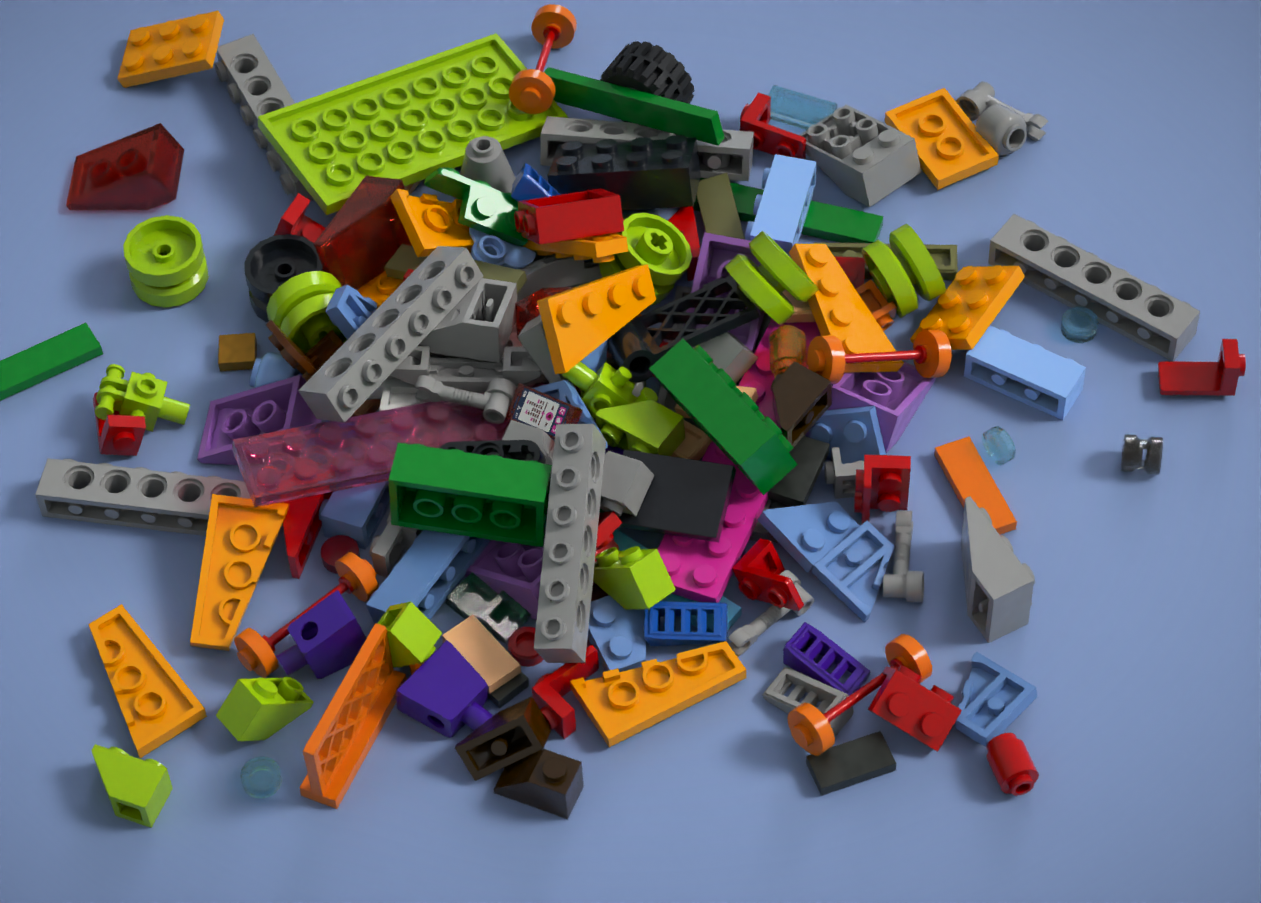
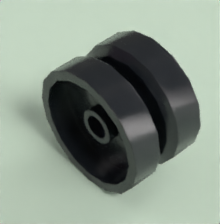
(274, 263)

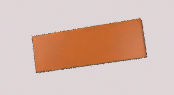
(971, 478)

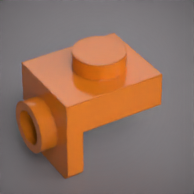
(877, 304)

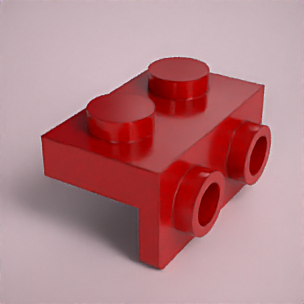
(913, 708)

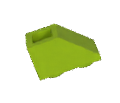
(642, 427)
(633, 577)
(409, 634)
(262, 707)
(133, 785)

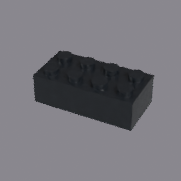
(639, 170)

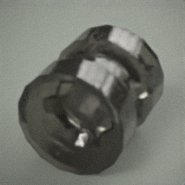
(1133, 450)

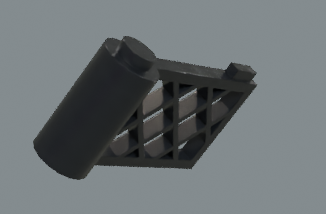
(638, 346)

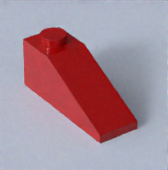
(301, 530)

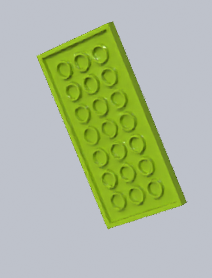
(403, 121)

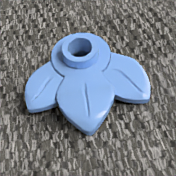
(499, 252)

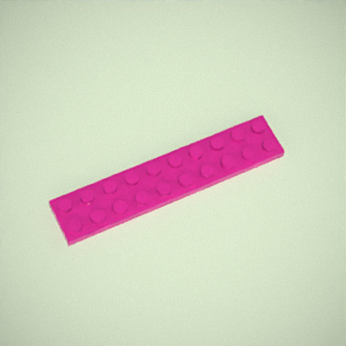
(705, 567)

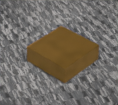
(237, 351)

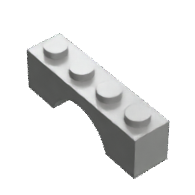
(623, 480)

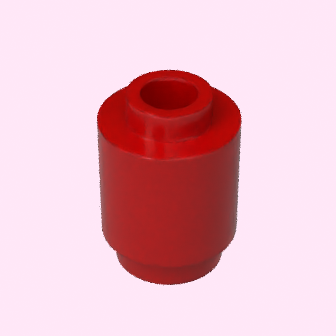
(1011, 764)

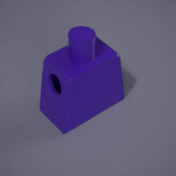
(324, 638)
(445, 693)

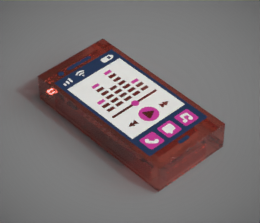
(541, 410)

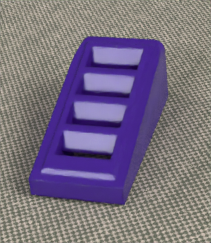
(820, 644)

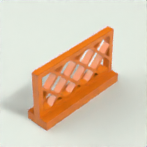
(351, 721)

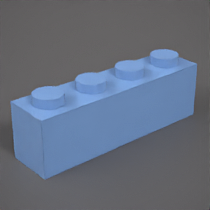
(355, 512)
(427, 572)

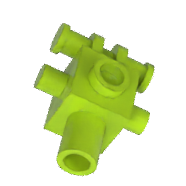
(606, 387)
(138, 397)

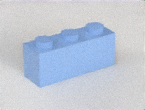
(784, 201)
(1025, 372)

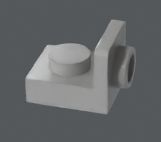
(841, 475)

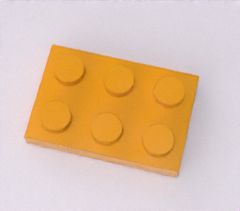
(171, 49)
(944, 138)
(971, 303)

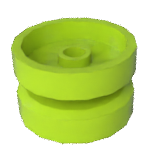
(654, 243)
(166, 261)
(903, 270)
(767, 281)
(300, 308)

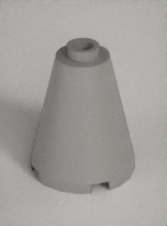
(487, 162)

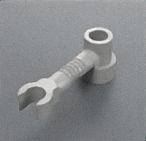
(977, 100)
(494, 400)
(903, 582)
(747, 635)

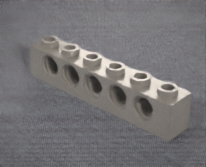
(258, 91)
(731, 156)
(1087, 281)
(391, 334)
(131, 496)
(570, 544)

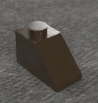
(799, 400)
(504, 739)
(543, 781)

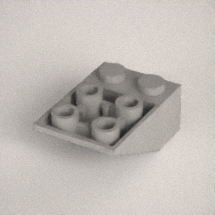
(862, 154)
(478, 323)
(994, 578)

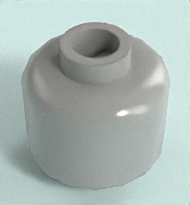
(1002, 129)

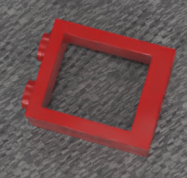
(569, 216)

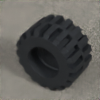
(650, 71)

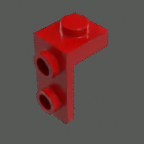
(768, 137)
(1204, 377)
(119, 433)
(761, 578)
(551, 688)

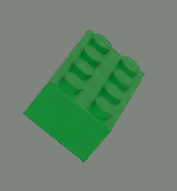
(725, 414)
(469, 494)

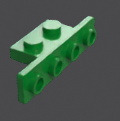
(481, 205)

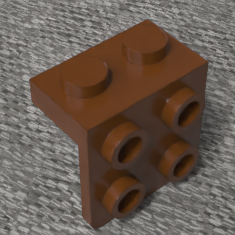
(306, 363)

